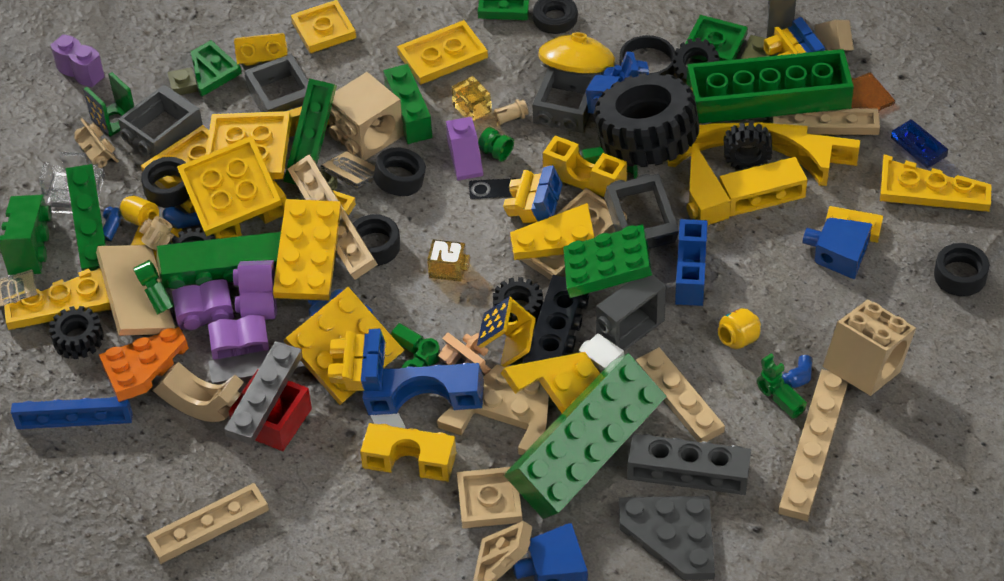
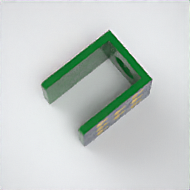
(100, 113)

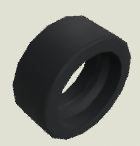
(396, 184)
(164, 197)
(380, 224)
(961, 285)

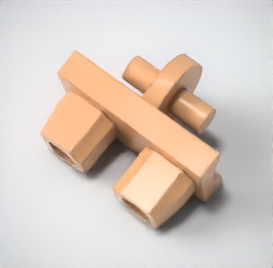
(455, 350)

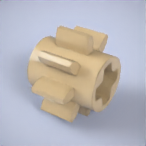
(156, 232)

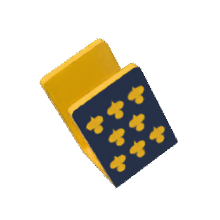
(517, 333)

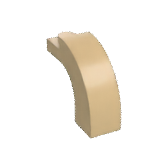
(198, 397)

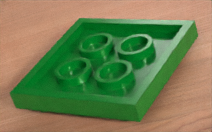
(606, 260)

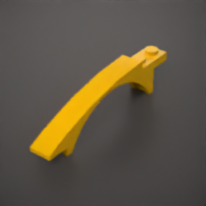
(810, 150)

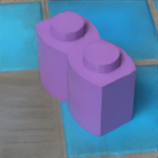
(77, 60)
(255, 288)
(202, 304)
(238, 336)

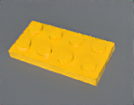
(307, 250)

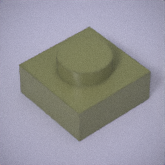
(183, 81)

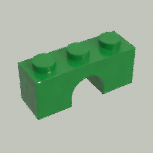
(415, 114)

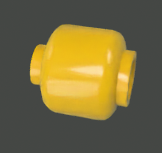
(739, 328)

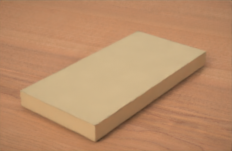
(601, 224)
(126, 295)

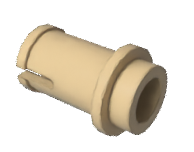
(511, 112)

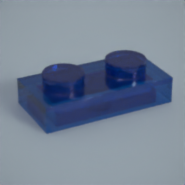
(919, 143)

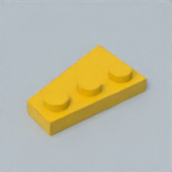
(552, 234)

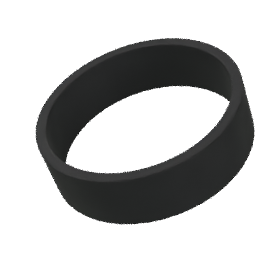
(653, 42)

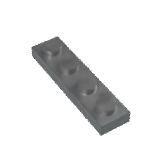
(263, 393)

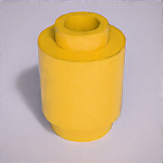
(138, 210)

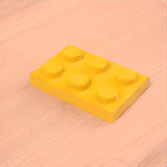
(442, 52)

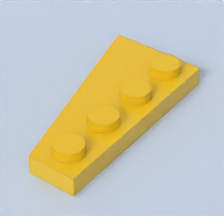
(919, 186)

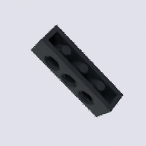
(557, 322)

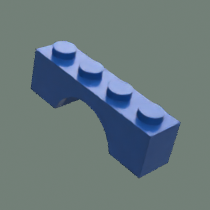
(457, 383)

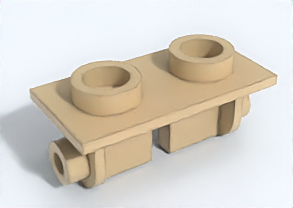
(97, 149)

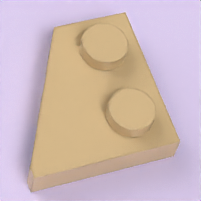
(502, 551)

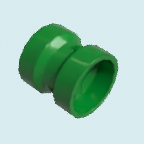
(498, 145)

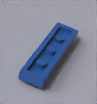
(71, 413)

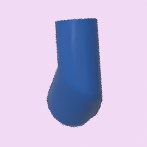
(113, 219)
(179, 219)
(800, 375)

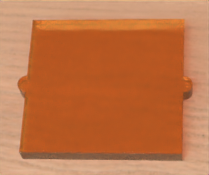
(870, 94)

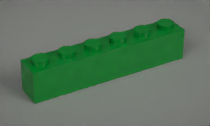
(212, 259)

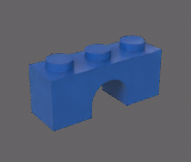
(691, 262)

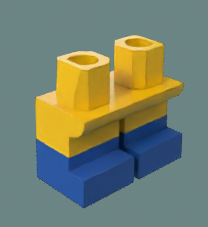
(793, 40)
(534, 195)
(362, 361)

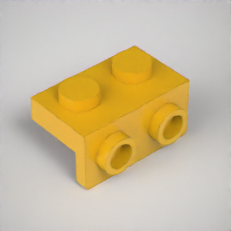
(260, 48)

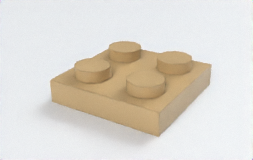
(487, 498)

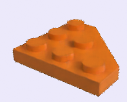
(138, 363)

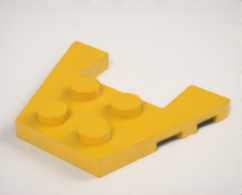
(560, 376)

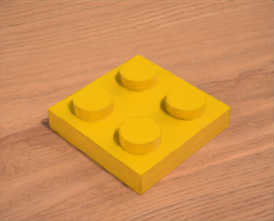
(323, 26)

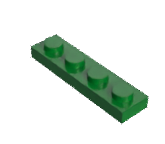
(311, 123)
(86, 214)

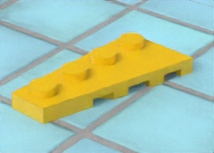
(85, 291)

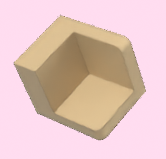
(835, 35)

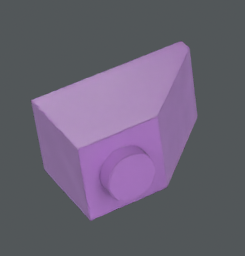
(464, 148)

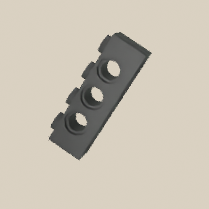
(697, 474)

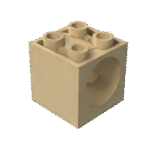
(365, 116)
(869, 347)

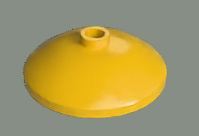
(576, 54)

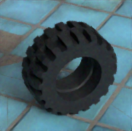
(647, 119)

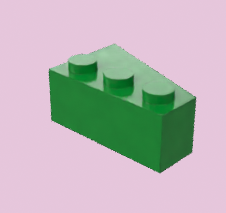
(25, 234)

